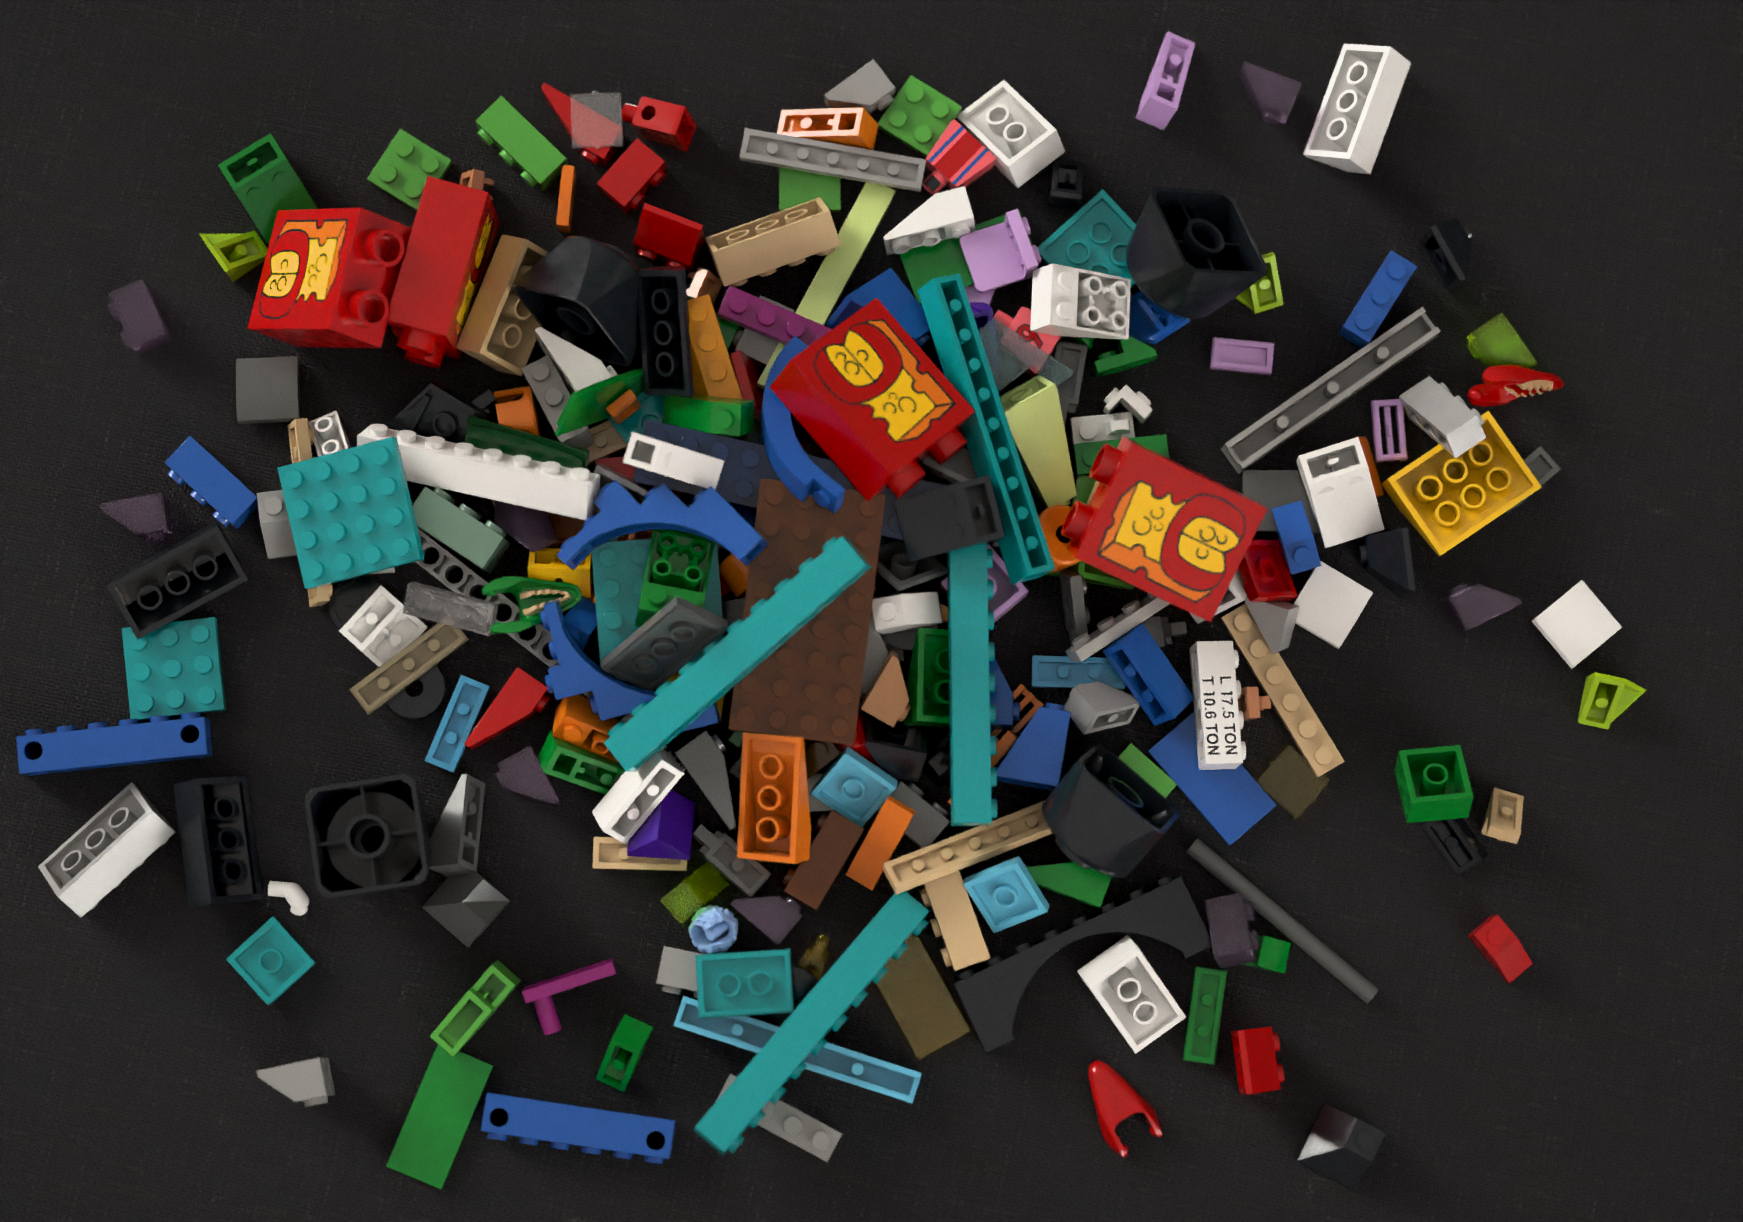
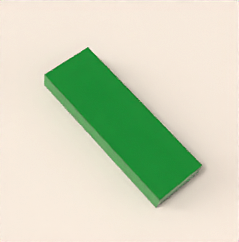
(1204, 1015)

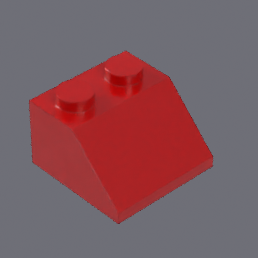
(668, 238)
(1256, 1060)

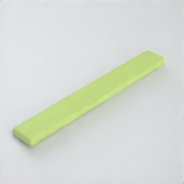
(841, 263)

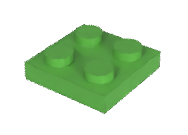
(918, 116)
(405, 169)

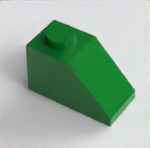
(624, 1053)

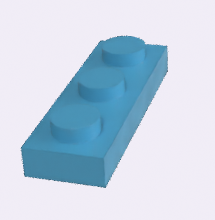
(1066, 674)
(457, 723)

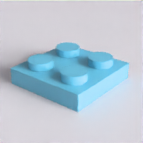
(854, 787)
(1006, 894)

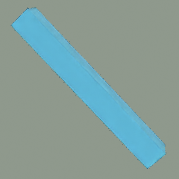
(830, 1061)

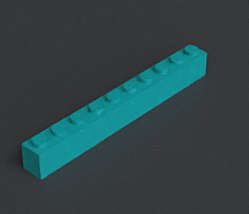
(987, 429)
(737, 654)
(971, 686)
(811, 1021)

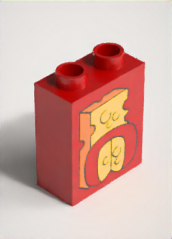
(442, 270)
(329, 278)
(874, 402)
(1162, 527)

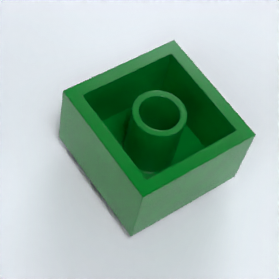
(1433, 784)

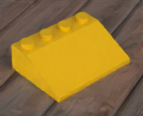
(1460, 495)

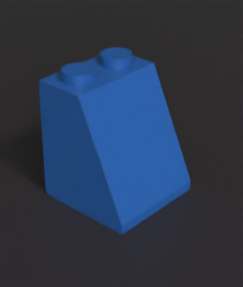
(896, 300)
(1038, 751)

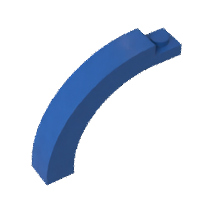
(783, 449)

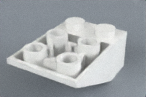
(1080, 303)
(1340, 492)

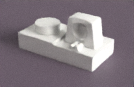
(1102, 427)

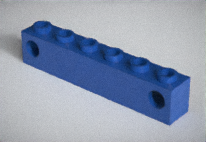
(114, 745)
(578, 1125)

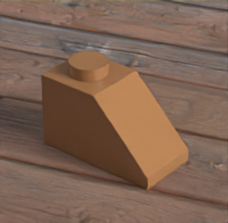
(887, 694)

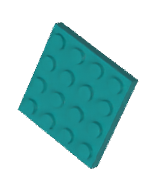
(350, 513)
(618, 586)

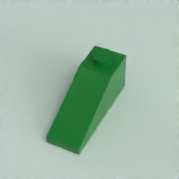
(710, 414)
(579, 765)
(1072, 882)

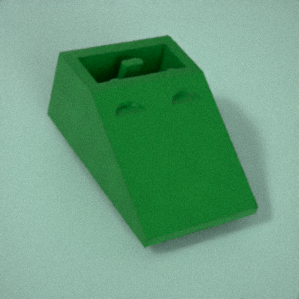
(265, 183)
(675, 567)

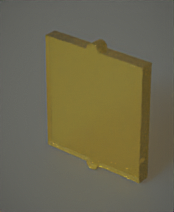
(1292, 782)

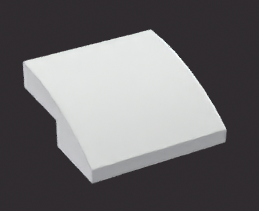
(1330, 604)
(1576, 624)
(382, 627)

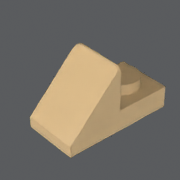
(1503, 816)

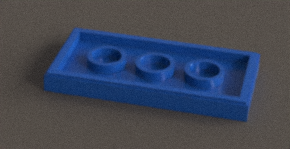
(1224, 797)

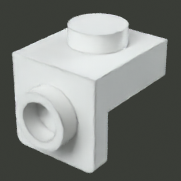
(1133, 402)

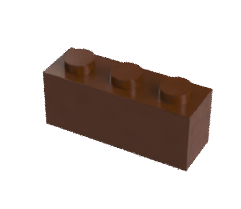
(828, 855)

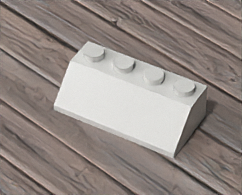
(1357, 107)

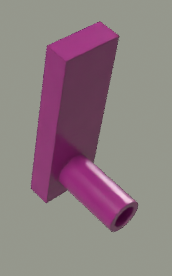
(541, 991)

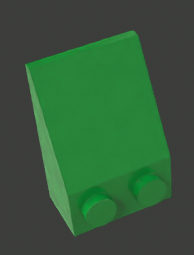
(929, 680)

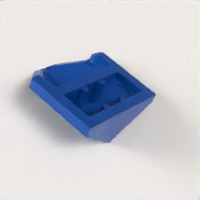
(1150, 322)

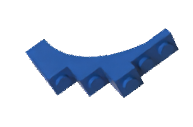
(662, 510)
(579, 674)

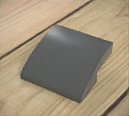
(267, 389)

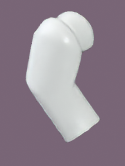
(293, 894)

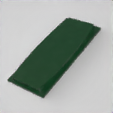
(514, 442)

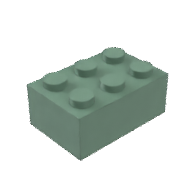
(460, 529)

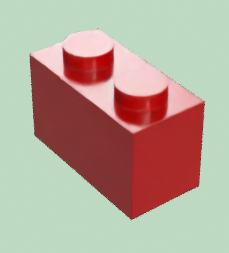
(632, 176)

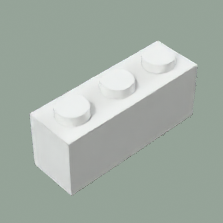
(637, 796)

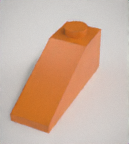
(835, 125)

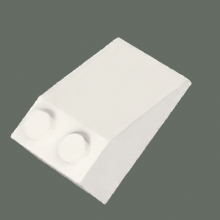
(1012, 133)
(573, 364)
(1131, 993)

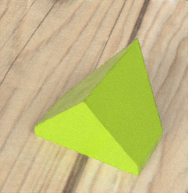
(236, 252)
(1265, 292)
(1606, 699)

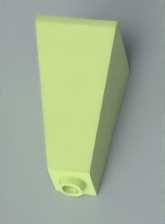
(1041, 439)

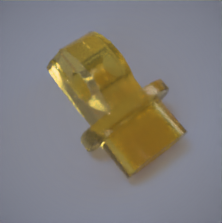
(816, 955)

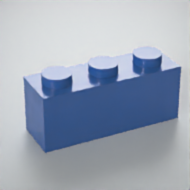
(1377, 299)
(211, 483)
(1148, 674)

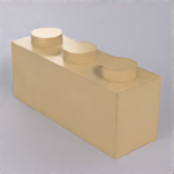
(954, 921)

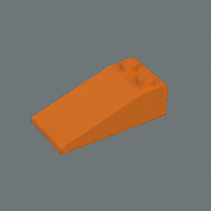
(773, 799)

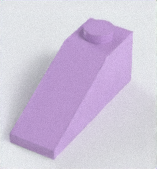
(1166, 81)

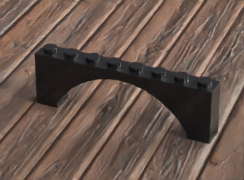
(1160, 915)

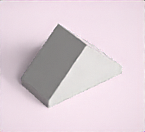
(1275, 622)

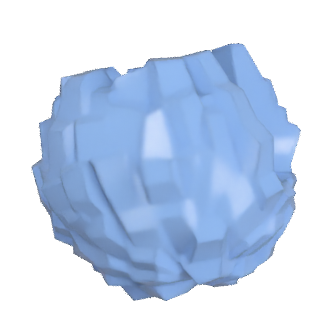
(713, 929)

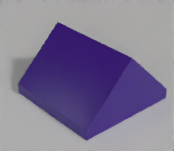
(666, 830)

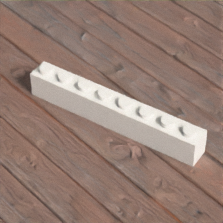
(492, 473)

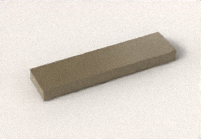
(407, 666)

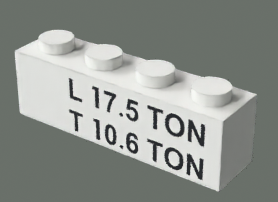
(1216, 705)

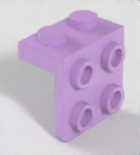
(1000, 253)

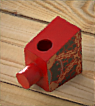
(661, 122)

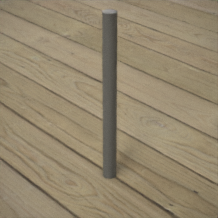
(1282, 921)

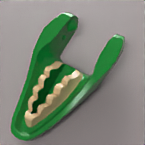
(531, 597)

